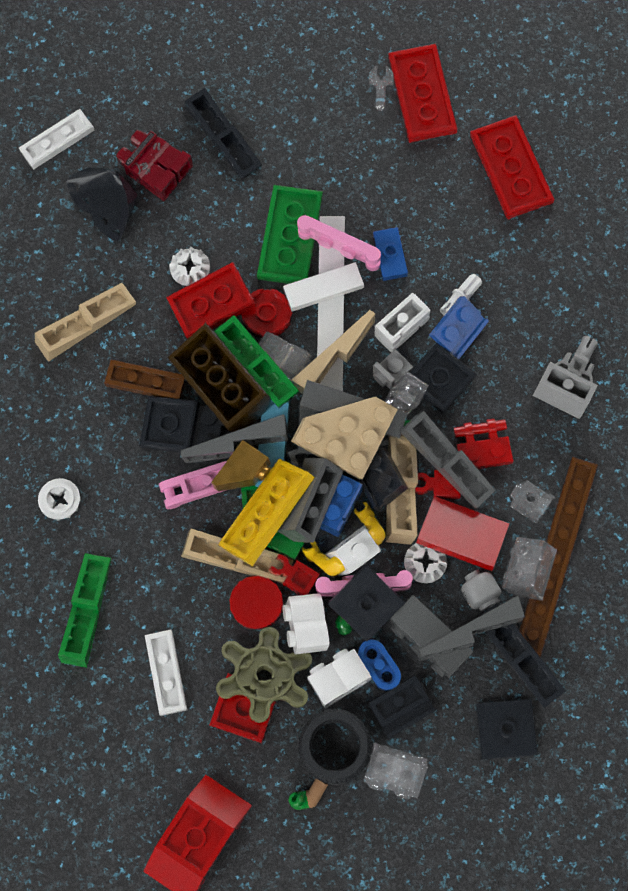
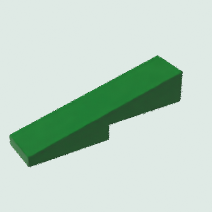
(256, 361)
(85, 610)

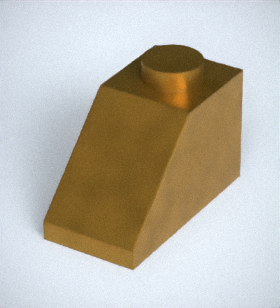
(242, 468)

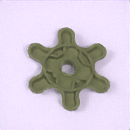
(264, 657)

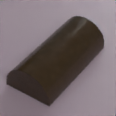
(220, 379)

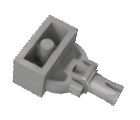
(568, 384)

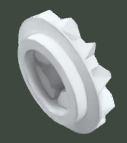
(179, 271)
(59, 487)
(416, 568)

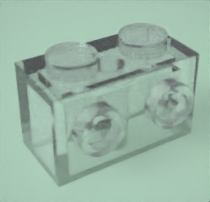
(529, 568)
(395, 771)

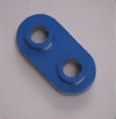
(381, 664)

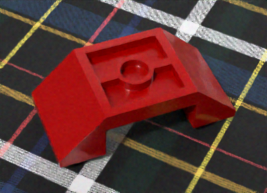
(196, 836)

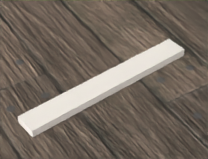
(332, 310)

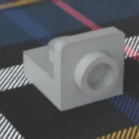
(391, 369)

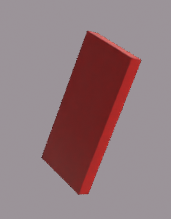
(422, 93)
(511, 167)

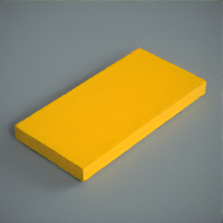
(266, 511)

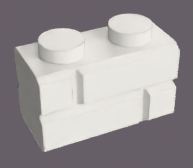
(402, 322)

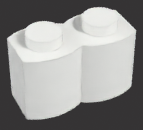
(307, 623)
(339, 677)

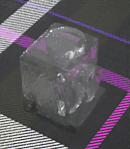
(406, 393)
(531, 510)

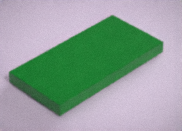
(283, 253)

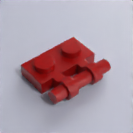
(487, 452)

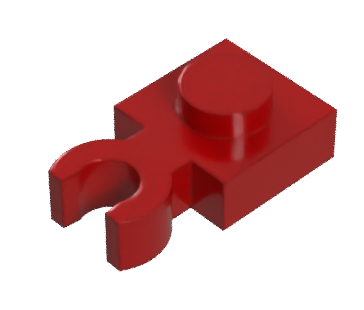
(438, 484)
(298, 577)

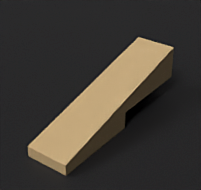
(80, 324)
(341, 348)
(401, 512)
(205, 549)

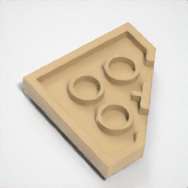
(347, 434)

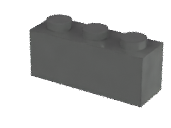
(311, 508)
(423, 628)

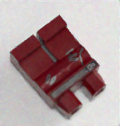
(155, 163)

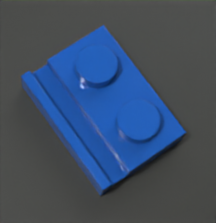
(459, 327)

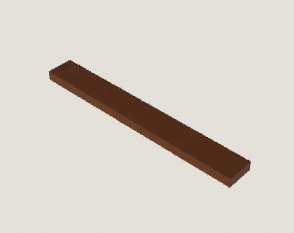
(561, 537)

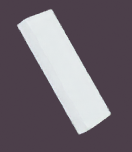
(56, 139)
(323, 286)
(165, 672)

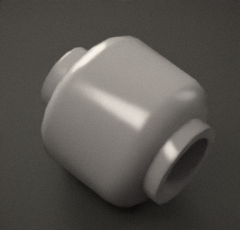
(481, 590)

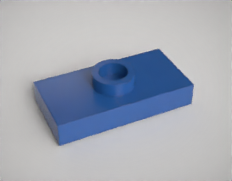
(392, 255)

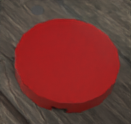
(269, 315)
(256, 602)

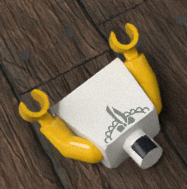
(353, 550)

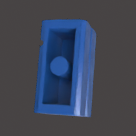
(341, 505)

